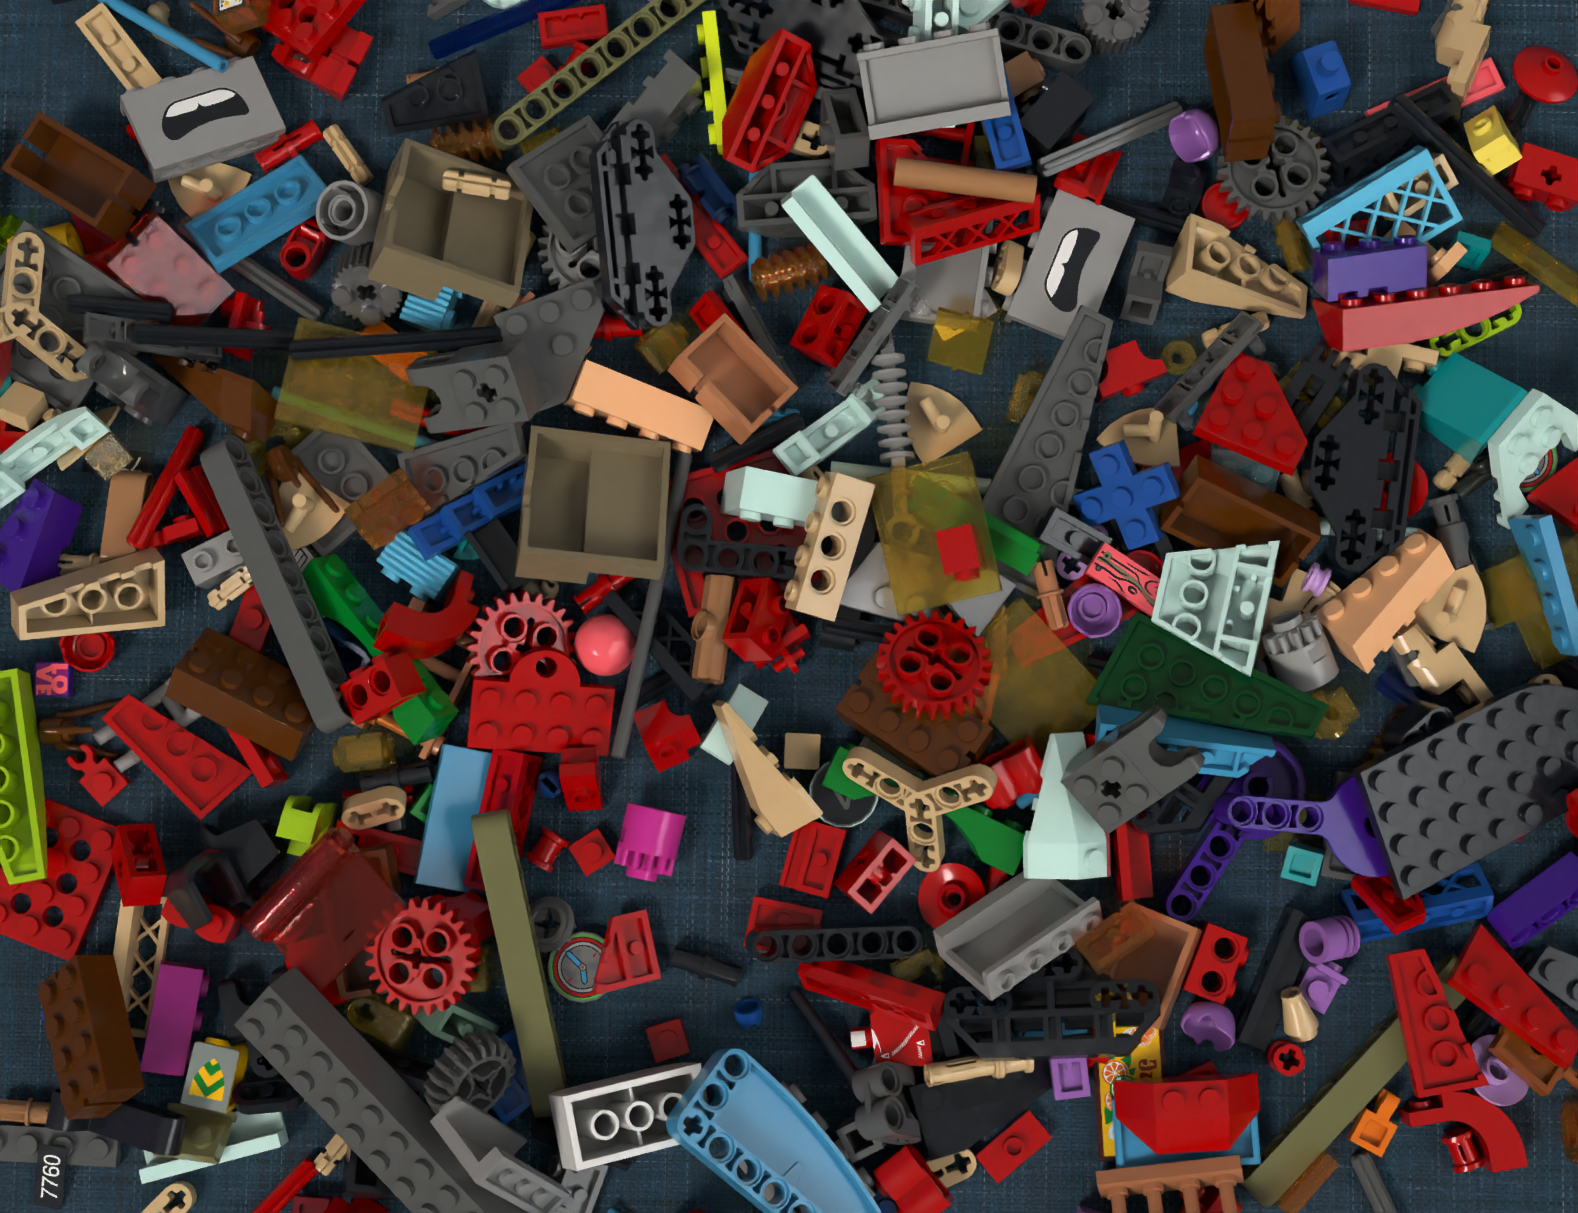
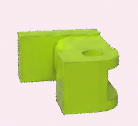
(302, 826)

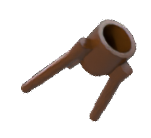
(238, 45)
(285, 467)
(62, 730)

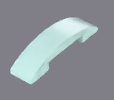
(828, 433)
(43, 446)

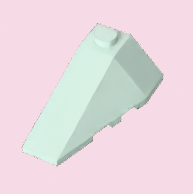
(1063, 834)

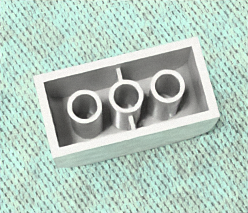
(619, 1115)

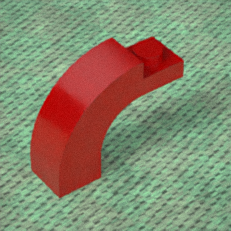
(428, 633)
(1494, 1131)

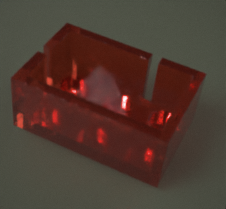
(168, 271)

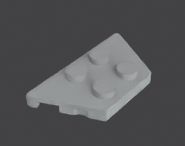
(870, 588)

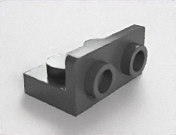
(581, 1185)

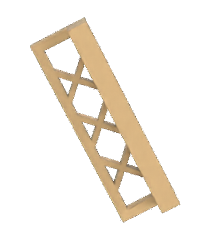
(127, 954)

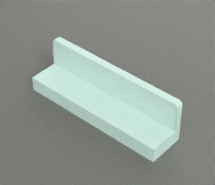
(840, 241)
(248, 1137)

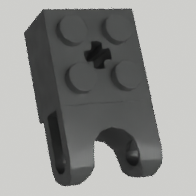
(132, 384)
(479, 386)
(1129, 770)

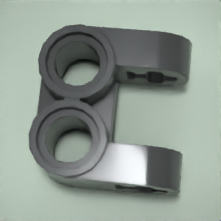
(881, 1114)

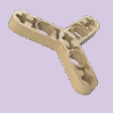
(29, 305)
(914, 791)

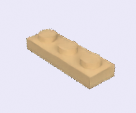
(117, 48)

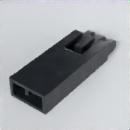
(1323, 374)

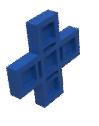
(1126, 494)

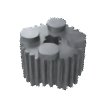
(1111, 34)
(359, 295)

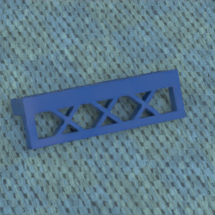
(1007, 138)
(1441, 909)

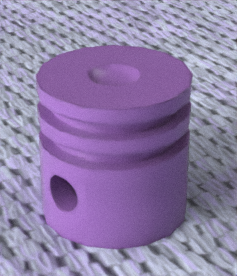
(1329, 939)

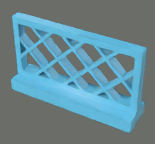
(1372, 190)

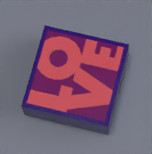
(53, 679)

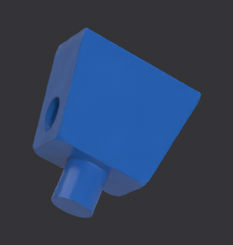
(1320, 74)

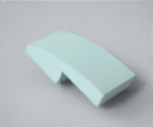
(748, 707)

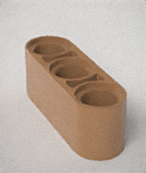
(125, 501)

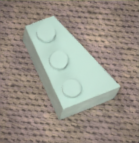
(770, 497)

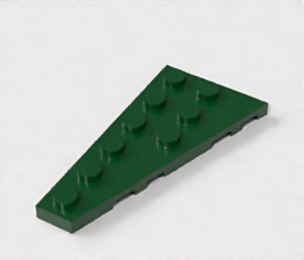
(1191, 685)

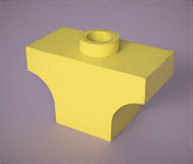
(1492, 141)

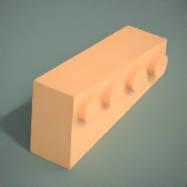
(639, 407)
(1384, 598)

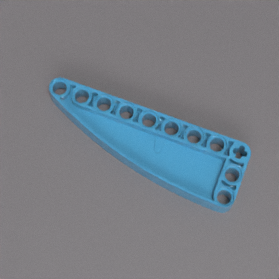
(774, 1137)

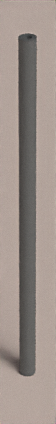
(650, 612)

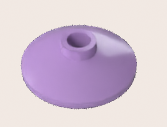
(1504, 1085)

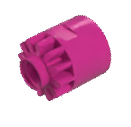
(649, 841)

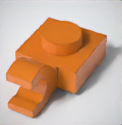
(1373, 1128)

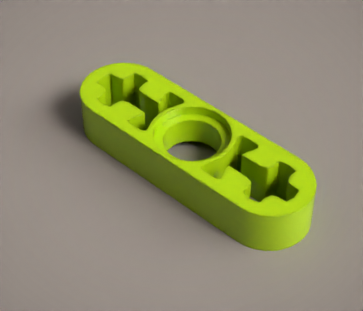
(1499, 325)

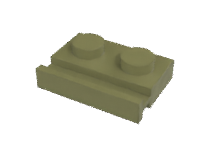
(204, 1133)

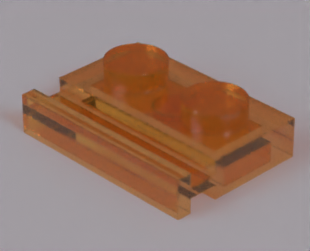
(1307, 1184)

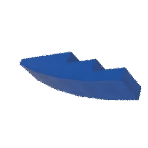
(472, 512)

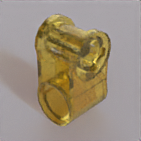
(386, 1024)

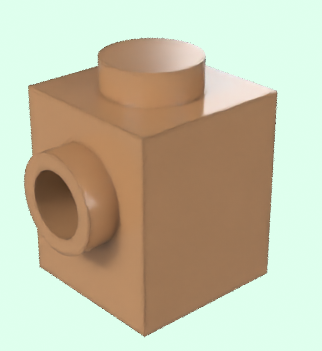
(1024, 77)

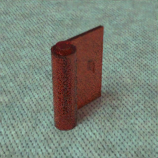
(320, 904)

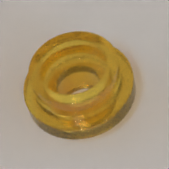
(1182, 348)

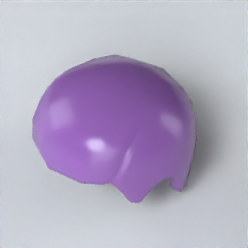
(1194, 135)
(1094, 610)
(1209, 1022)

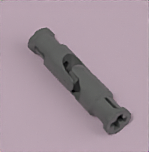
(1454, 536)

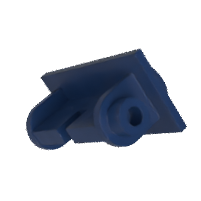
(711, 188)

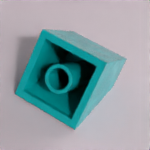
(1465, 404)

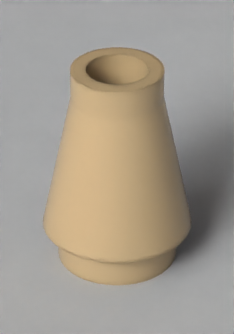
(1297, 1016)

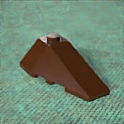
(231, 397)

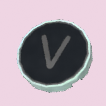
(837, 808)

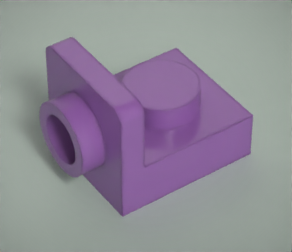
(1320, 984)
(1069, 1078)

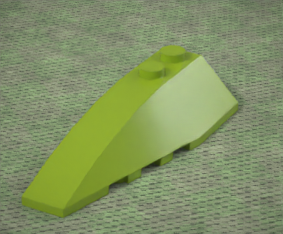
(21, 783)

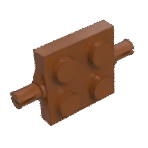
(1529, 1063)

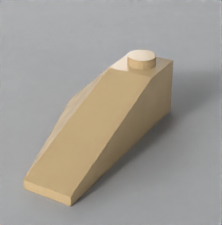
(1221, 272)
(773, 795)

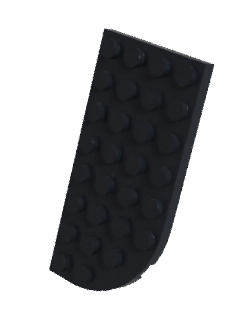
(1472, 783)

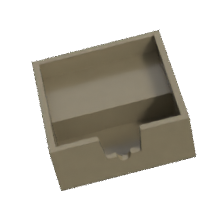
(446, 236)
(592, 506)

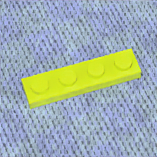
(712, 69)

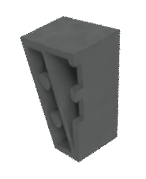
(666, 99)

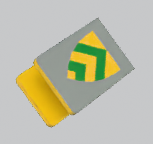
(213, 1074)

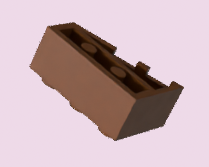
(1279, 21)

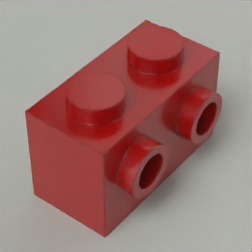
(756, 620)

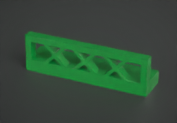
(1013, 545)

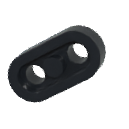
(270, 1095)

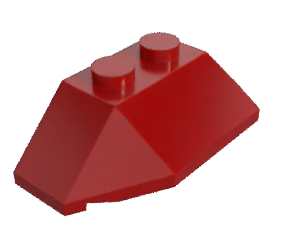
(769, 102)
(1188, 1110)

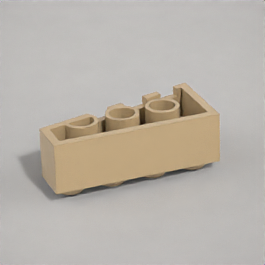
(97, 599)

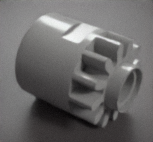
(349, 213)
(1299, 650)

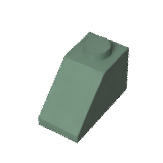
(456, 1021)

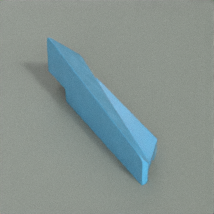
(1225, 749)

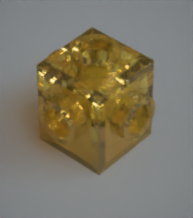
(1340, 713)

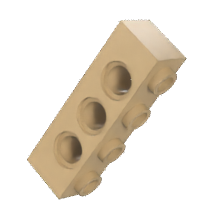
(844, 533)

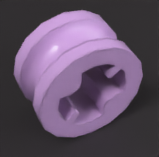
(1316, 579)

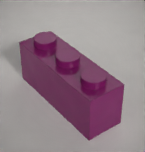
(174, 1018)

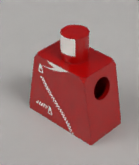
(894, 1040)

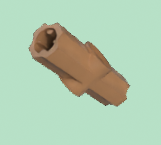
(709, 628)

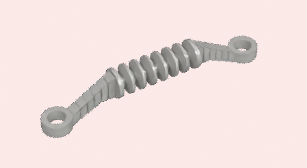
(891, 401)

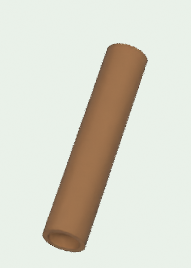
(965, 180)

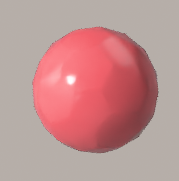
(604, 645)

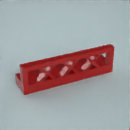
(964, 212)
(505, 788)
(1131, 862)
(874, 991)

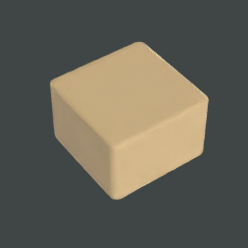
(22, 406)
(802, 751)

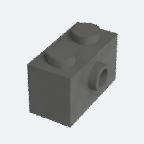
(844, 129)

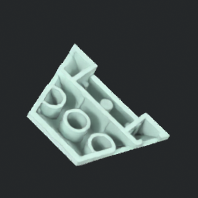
(1218, 599)

